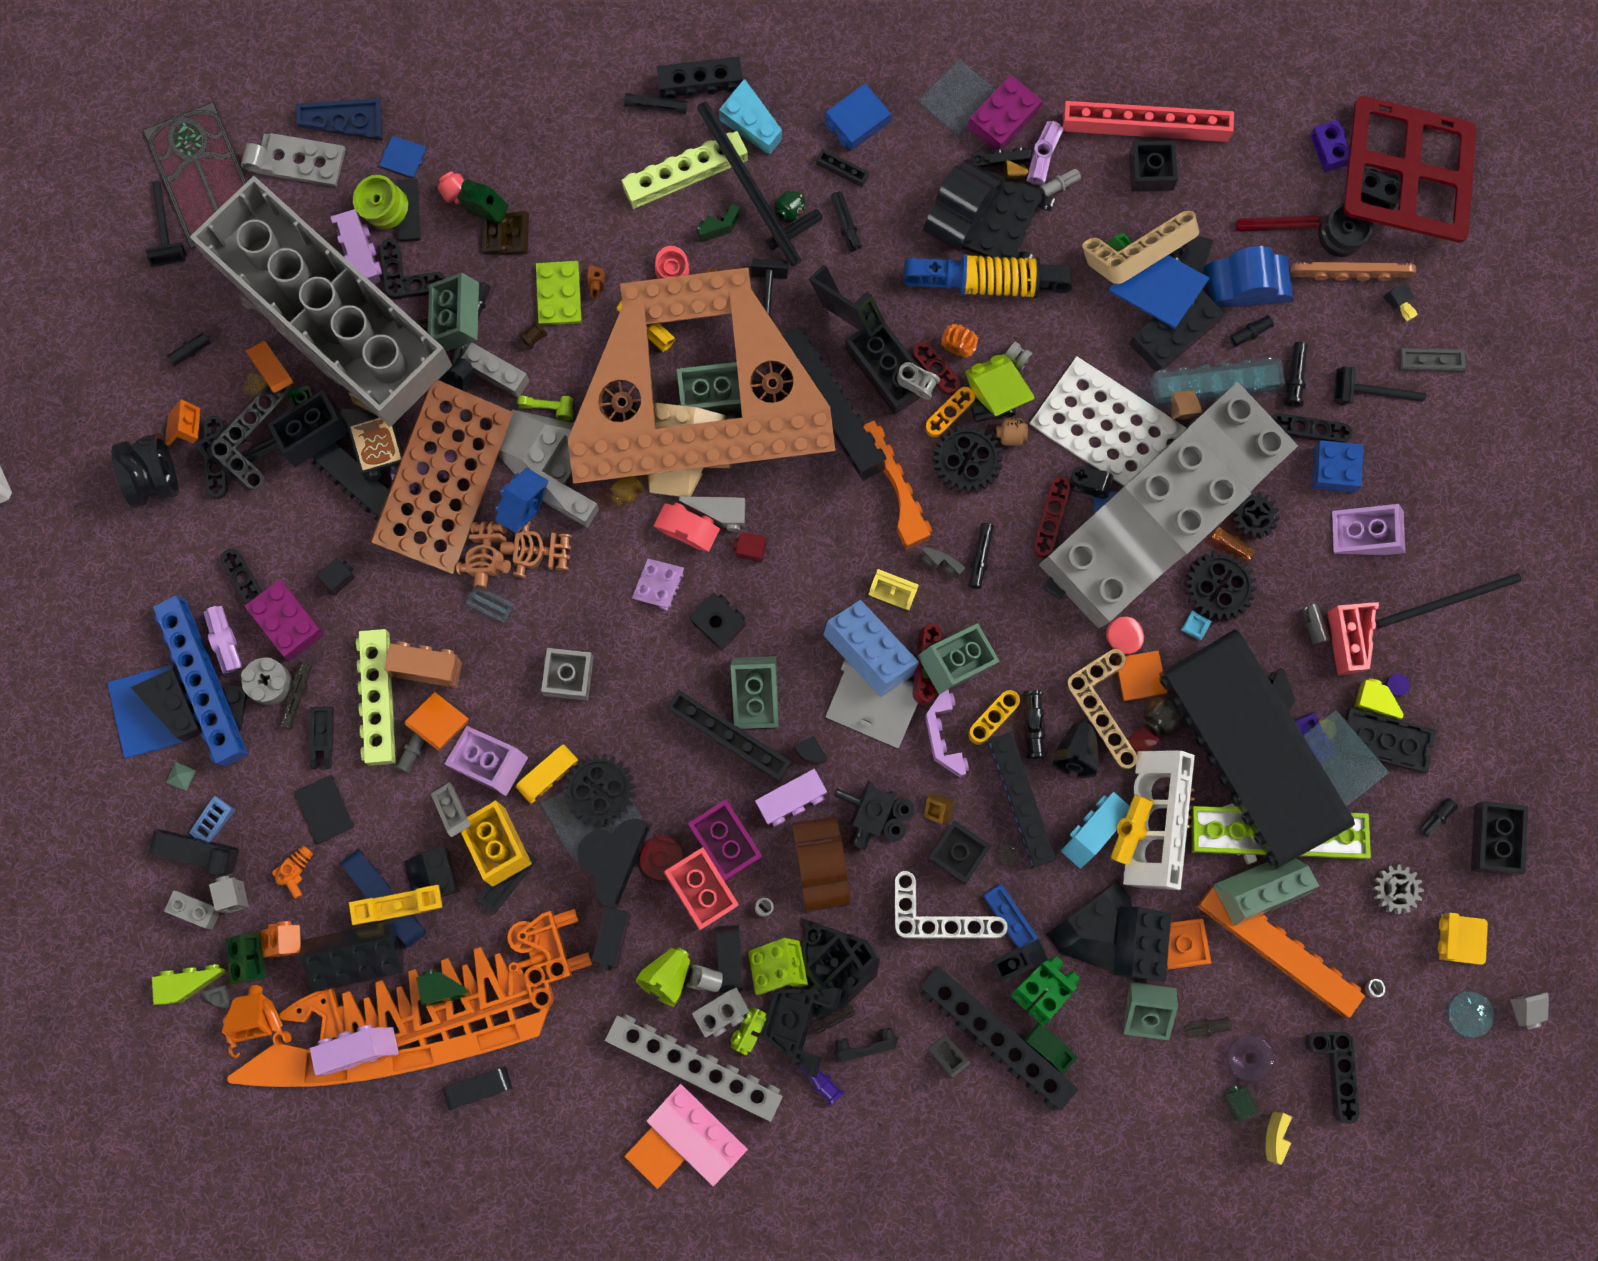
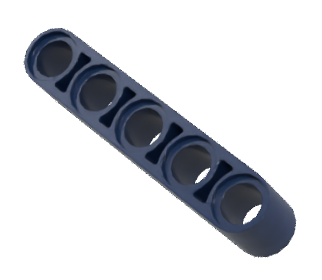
(374, 886)

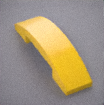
(395, 905)

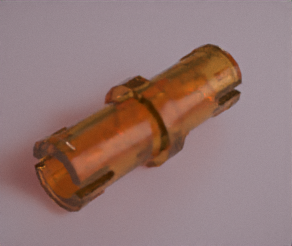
(1233, 544)

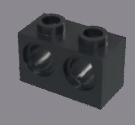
(1376, 194)

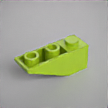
(177, 988)

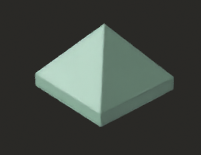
(181, 776)

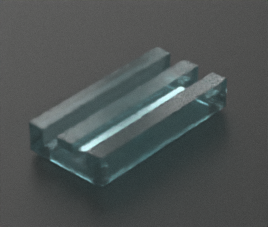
(469, 602)

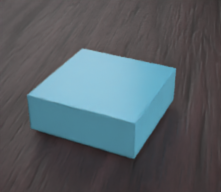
(1196, 625)

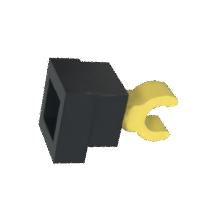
(1399, 297)

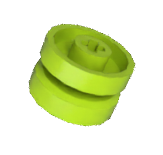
(380, 202)

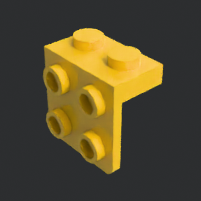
(1462, 939)

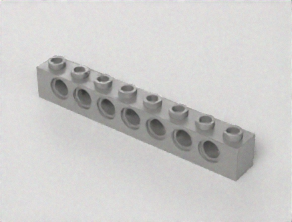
(618, 1037)

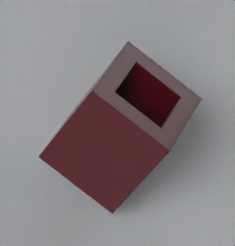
(750, 547)

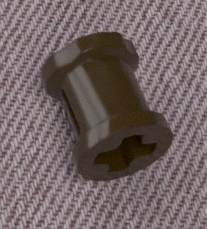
(533, 334)

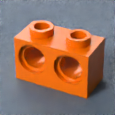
(280, 940)

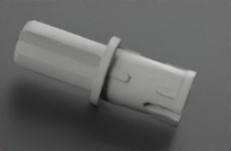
(1060, 182)

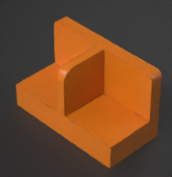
(183, 422)

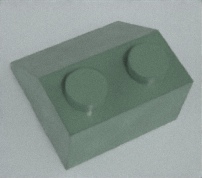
(1150, 1011)

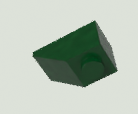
(438, 988)

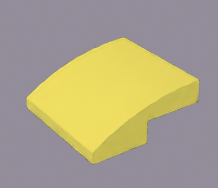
(1275, 1144)

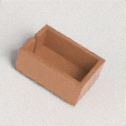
(423, 664)

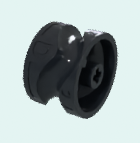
(144, 469)

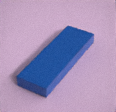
(1004, 907)

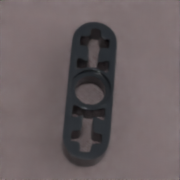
(233, 575)

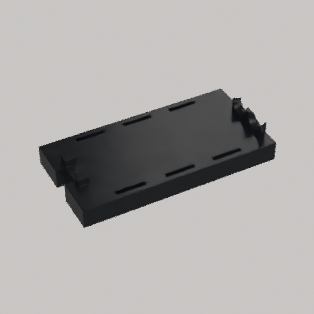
(1393, 741)

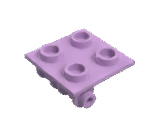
(658, 583)

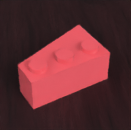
(1352, 636)

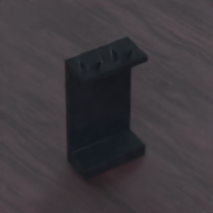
(862, 314)

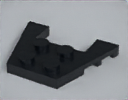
(790, 1020)

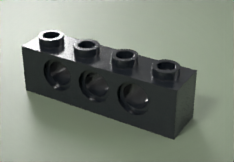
(704, 69)

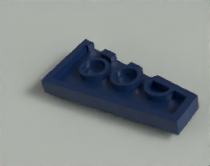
(345, 117)

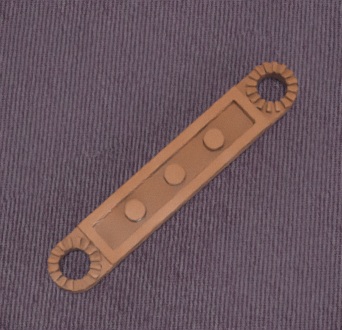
(1361, 271)

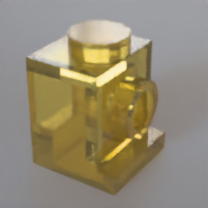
(626, 490)

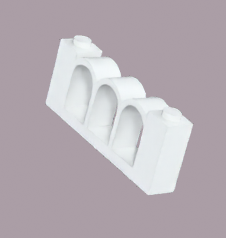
(1151, 767)

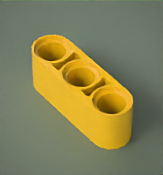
(999, 708)
(547, 772)

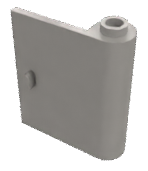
(858, 701)

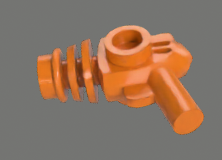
(290, 871)

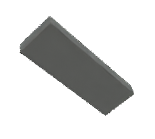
(1432, 359)

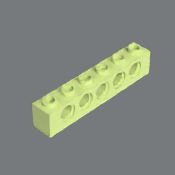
(680, 179)
(385, 751)

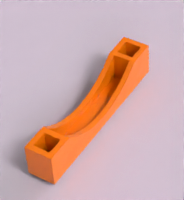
(911, 526)

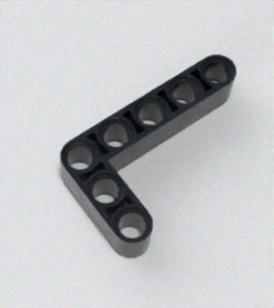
(244, 429)

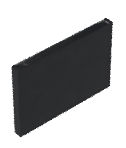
(324, 809)

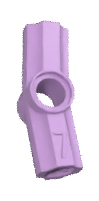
(1047, 143)
(222, 639)

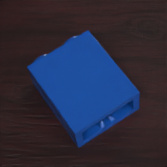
(857, 117)

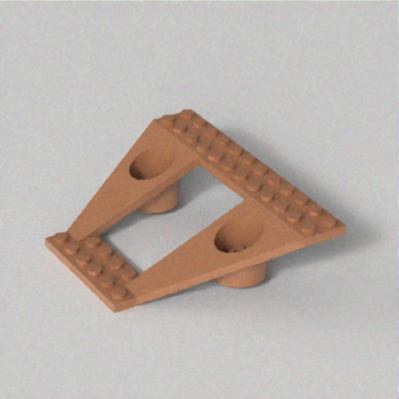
(766, 431)

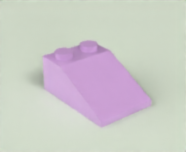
(1369, 530)
(486, 760)

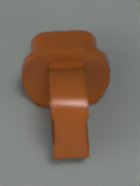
(596, 284)

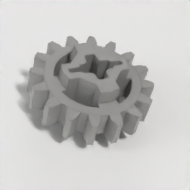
(1391, 883)

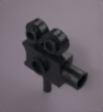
(872, 814)

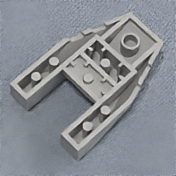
(543, 447)

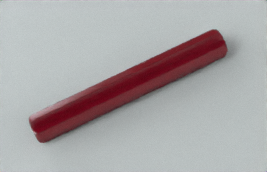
(1278, 223)

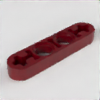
(1053, 517)
(919, 680)

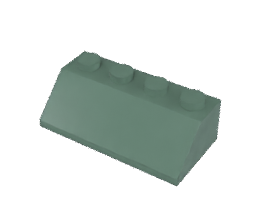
(1264, 889)

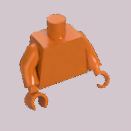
(252, 1018)

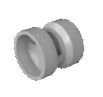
(1018, 355)

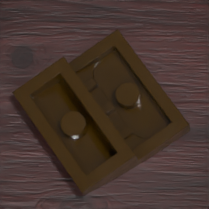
(508, 236)

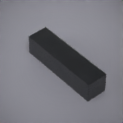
(842, 168)

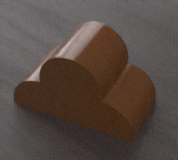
(821, 864)

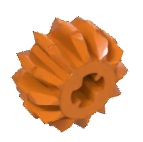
(959, 340)

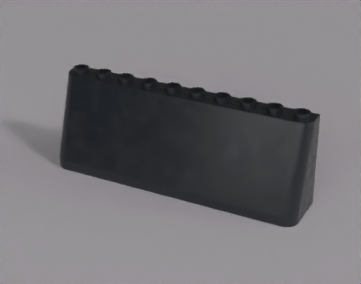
(1256, 749)

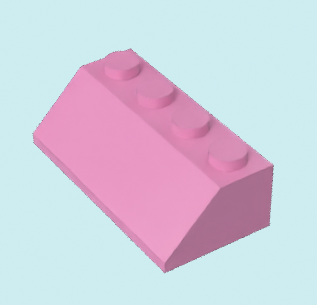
(697, 1135)

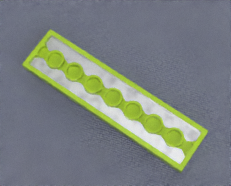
(1224, 832)

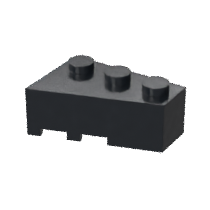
(167, 700)

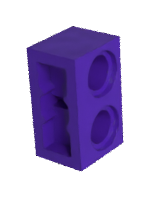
(1326, 147)

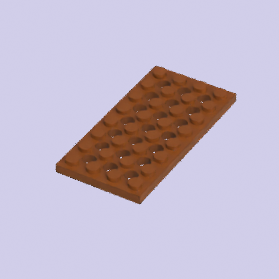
(407, 474)

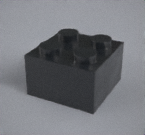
(1153, 166)
(959, 852)

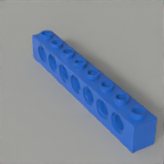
(233, 746)

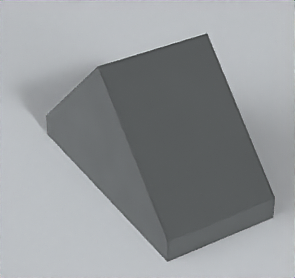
(949, 1056)

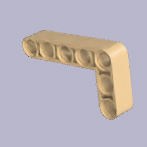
(1143, 252)
(1100, 709)

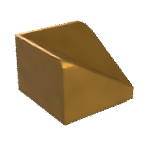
(1014, 170)
(939, 808)

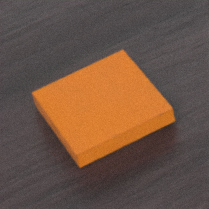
(1140, 676)
(436, 721)
(1188, 944)
(654, 1157)

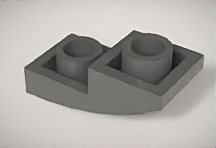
(936, 558)

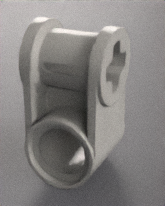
(919, 380)
(705, 979)

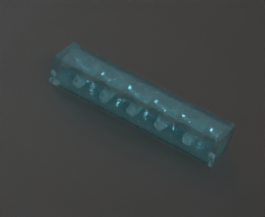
(1216, 380)

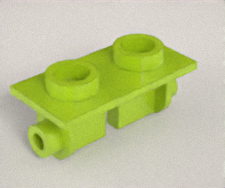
(742, 1039)

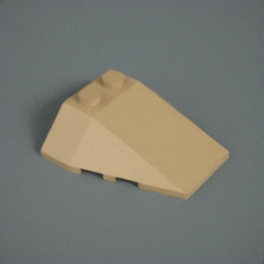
(683, 481)

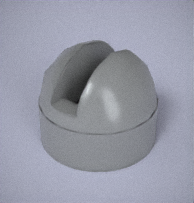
(766, 904)
(1377, 985)

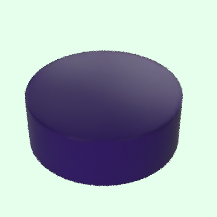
(1398, 684)

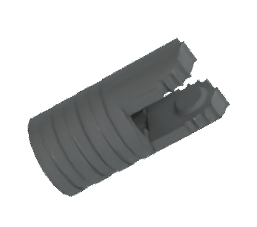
(1315, 625)

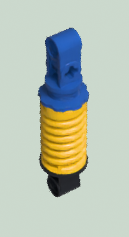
(989, 274)

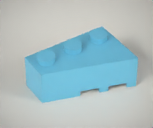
(751, 119)
(1096, 831)

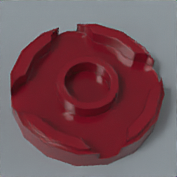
(668, 855)

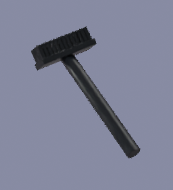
(167, 252)
(768, 269)
(1346, 386)

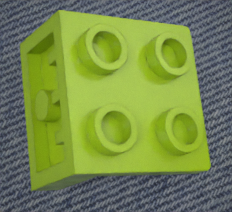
(777, 966)

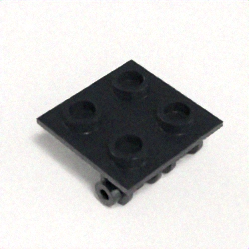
(1194, 253)

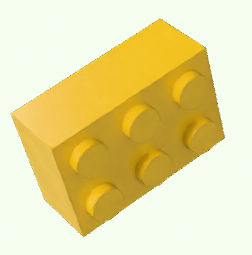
(495, 844)

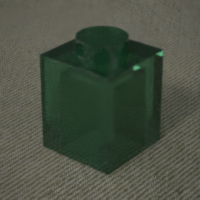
(1240, 1102)

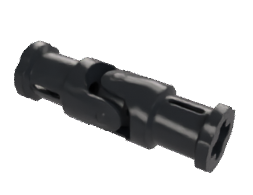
(1034, 714)

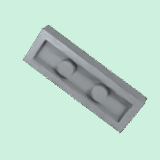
(450, 809)

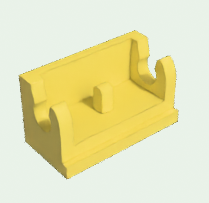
(893, 589)

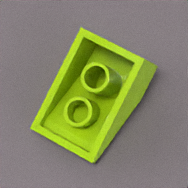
(998, 385)

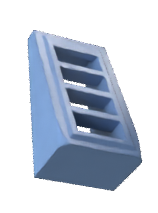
(228, 811)

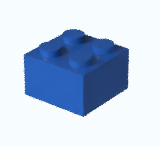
(1337, 466)
(520, 500)

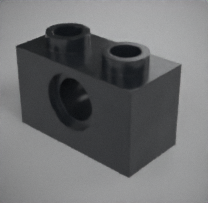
(1019, 960)

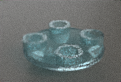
(1471, 1014)

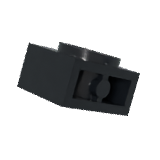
(717, 608)

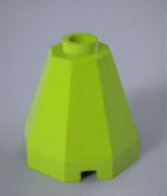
(666, 976)

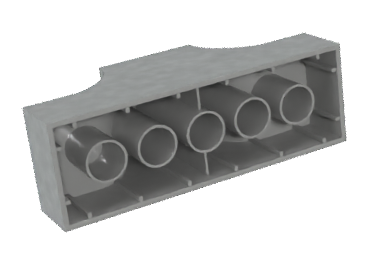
(321, 302)
(1169, 506)

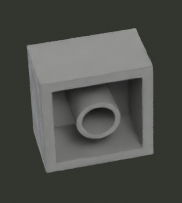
(567, 674)

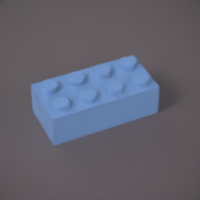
(870, 648)

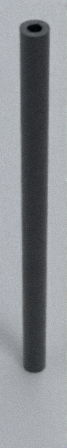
(1448, 600)

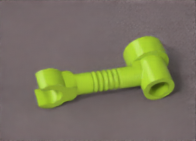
(563, 407)

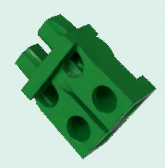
(1052, 983)

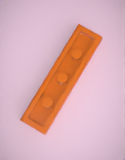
(269, 366)

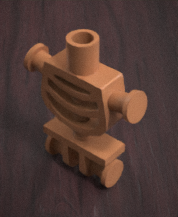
(515, 549)
(478, 556)

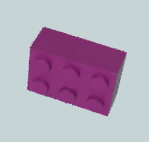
(1004, 114)
(284, 620)
(725, 840)

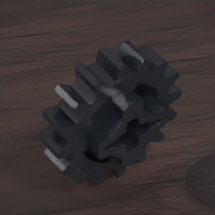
(1265, 516)

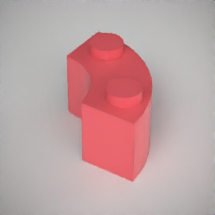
(687, 527)

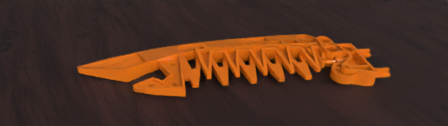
(293, 1065)

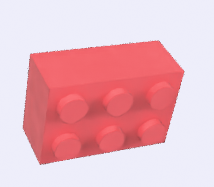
(701, 888)

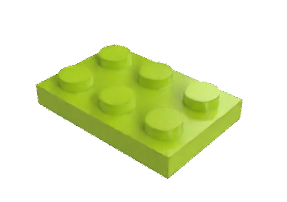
(558, 293)

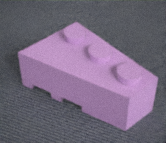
(355, 244)
(353, 1049)

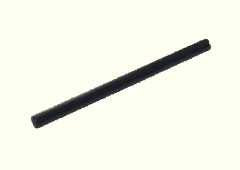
(749, 184)

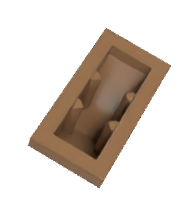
(1185, 405)

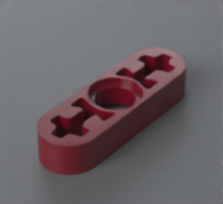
(921, 360)

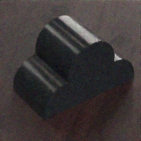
(961, 204)
(612, 858)

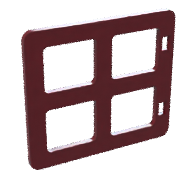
(1410, 170)

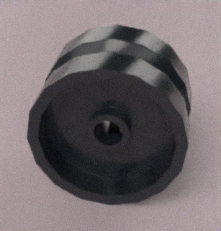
(1343, 234)

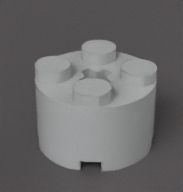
(254, 679)

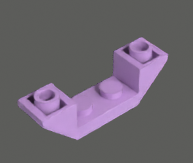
(953, 762)

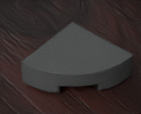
(218, 996)

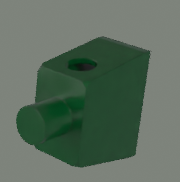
(476, 198)

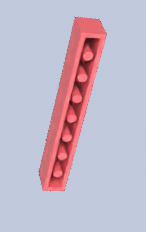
(1147, 121)

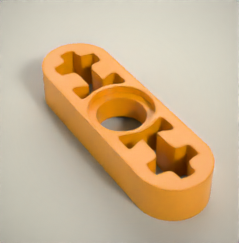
(965, 405)

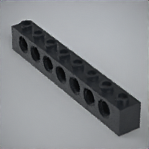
(1063, 1090)

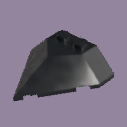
(1093, 929)
(838, 962)

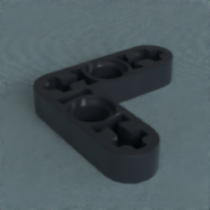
(404, 282)

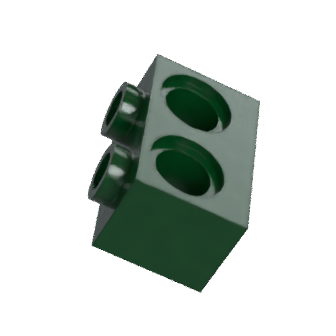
(245, 958)

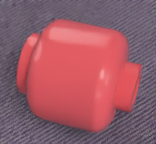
(450, 187)

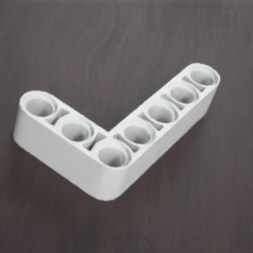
(939, 922)

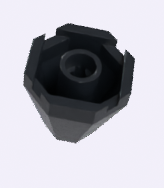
(1078, 751)

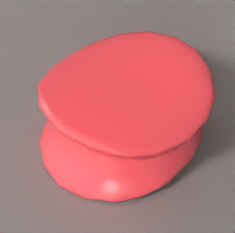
(671, 263)
(1125, 635)

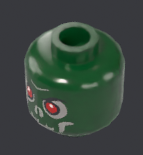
(789, 206)

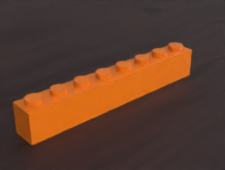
(1288, 957)

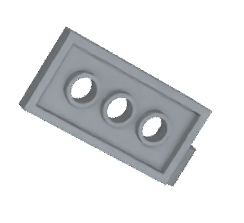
(261, 159)

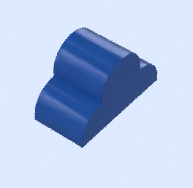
(1249, 278)

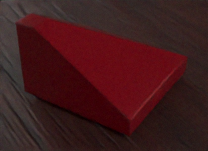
(1143, 740)

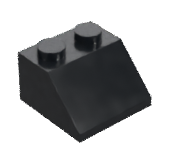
(432, 869)

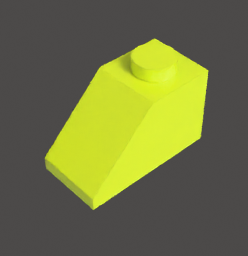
(1378, 700)

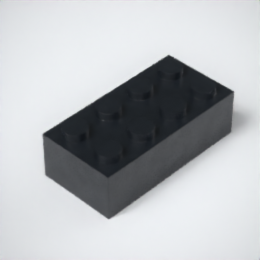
(1163, 344)
(880, 362)
(351, 956)

